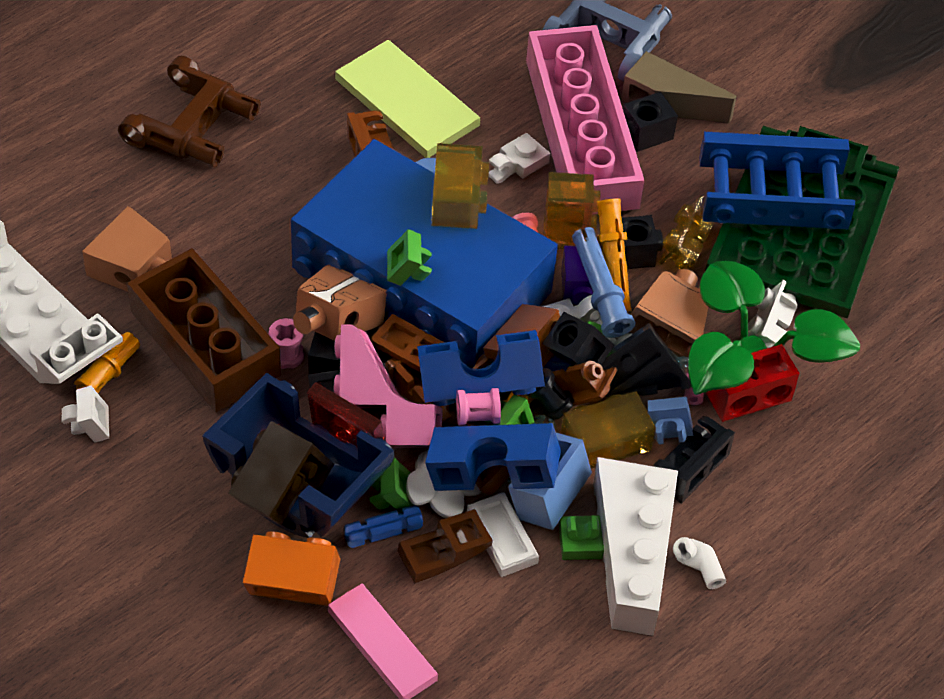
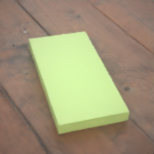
(407, 98)

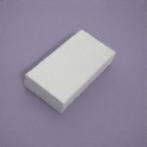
(511, 544)

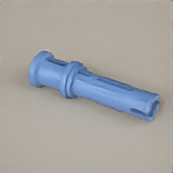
(606, 296)

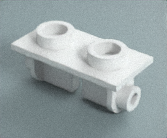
(775, 309)

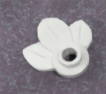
(421, 491)

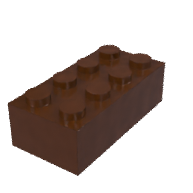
(203, 328)

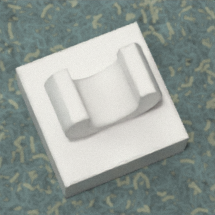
(88, 415)

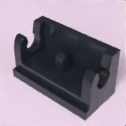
(698, 456)

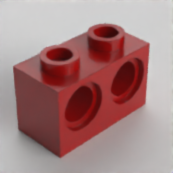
(769, 386)

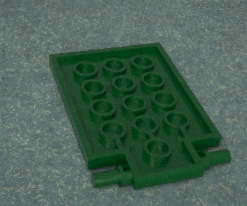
(817, 263)

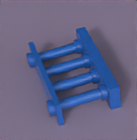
(776, 154)

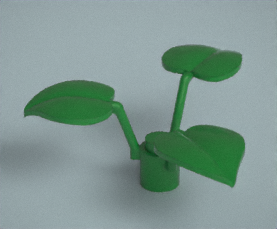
(721, 364)

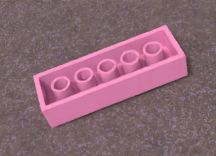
(584, 111)

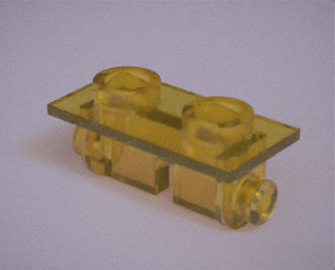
(679, 241)

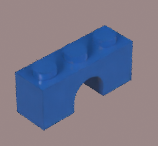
(514, 369)
(463, 452)

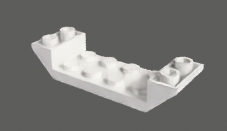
(42, 325)

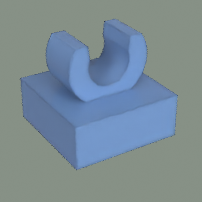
(671, 418)

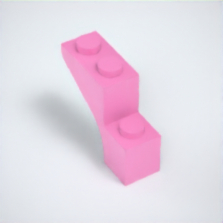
(368, 385)

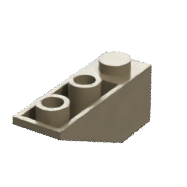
(685, 92)

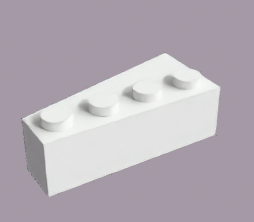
(635, 525)

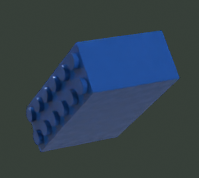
(475, 273)

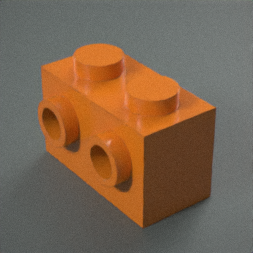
(292, 568)

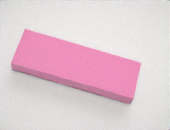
(382, 643)

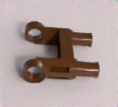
(186, 132)

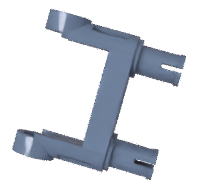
(633, 33)

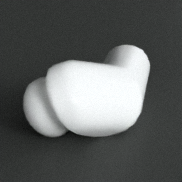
(702, 558)

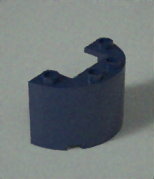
(277, 401)

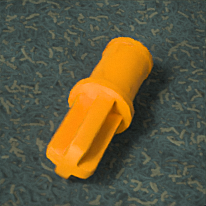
(108, 364)

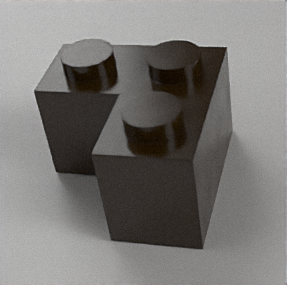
(278, 472)

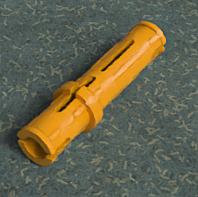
(613, 244)

